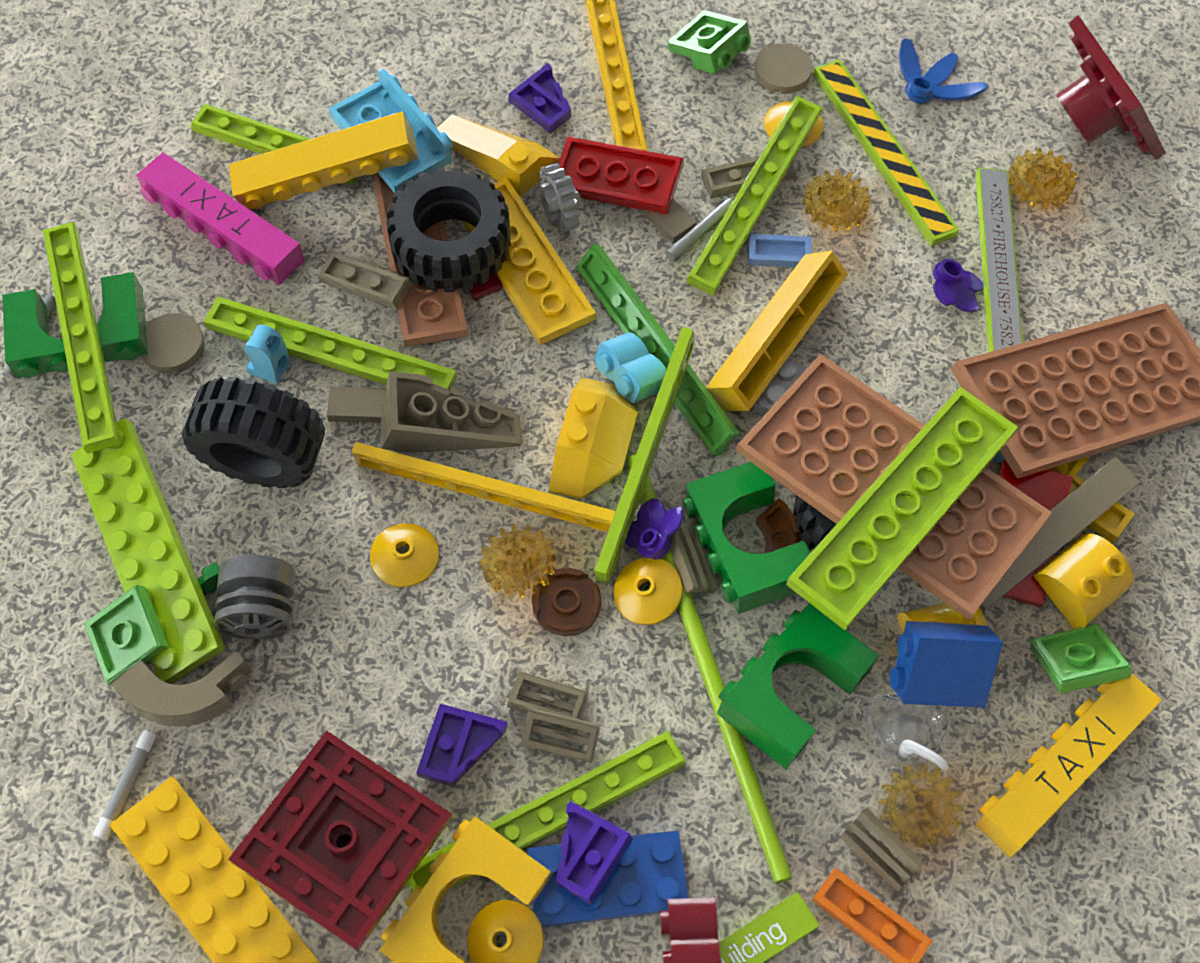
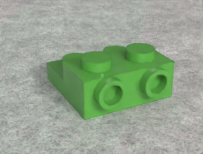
(711, 41)

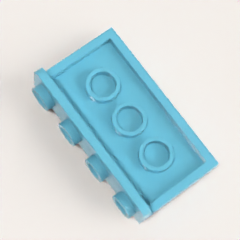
(388, 98)

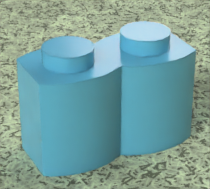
(630, 367)

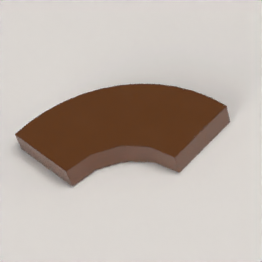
(778, 526)

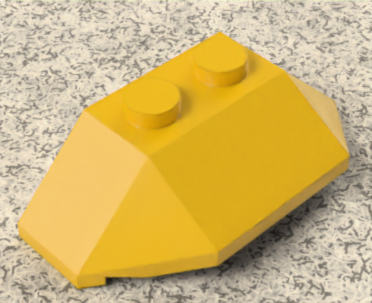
(592, 439)

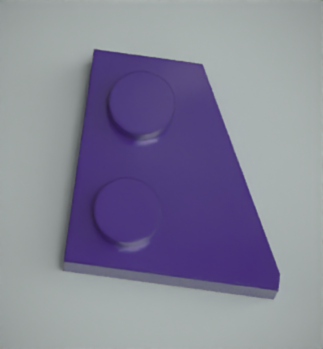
(542, 99)
(457, 743)

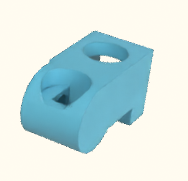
(266, 350)

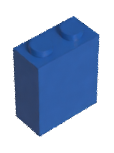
(945, 664)

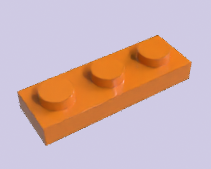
(871, 919)

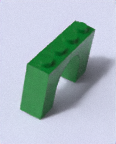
(34, 352)
(746, 577)
(807, 640)

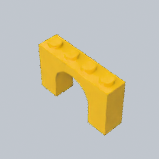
(476, 852)

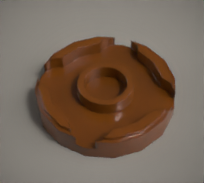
(569, 613)

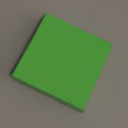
(126, 633)
(1080, 658)

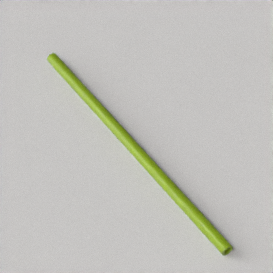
(733, 739)

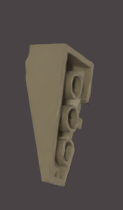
(432, 418)

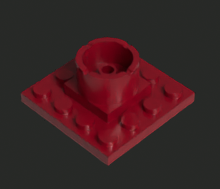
(1103, 97)
(333, 801)

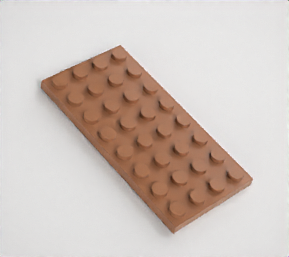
(1089, 387)
(835, 440)

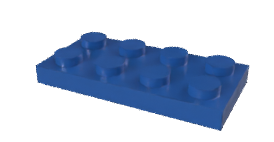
(637, 887)

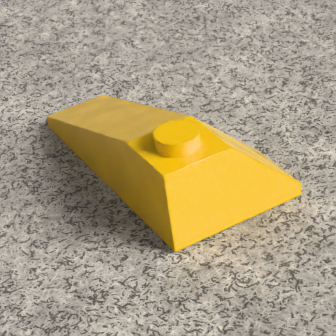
(499, 152)

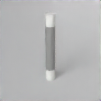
(124, 785)

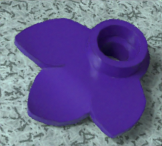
(956, 285)
(654, 528)

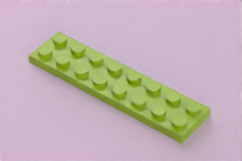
(901, 508)
(149, 550)

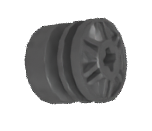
(254, 597)

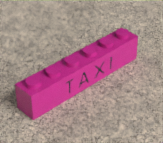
(220, 219)

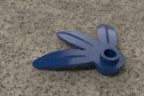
(923, 89)

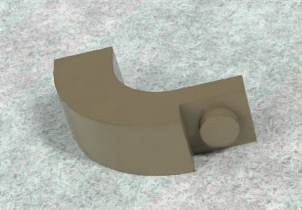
(186, 703)

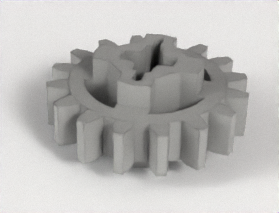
(559, 197)

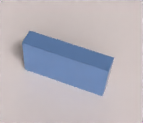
(777, 250)

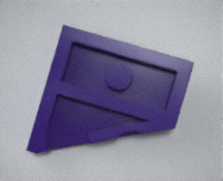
(589, 853)

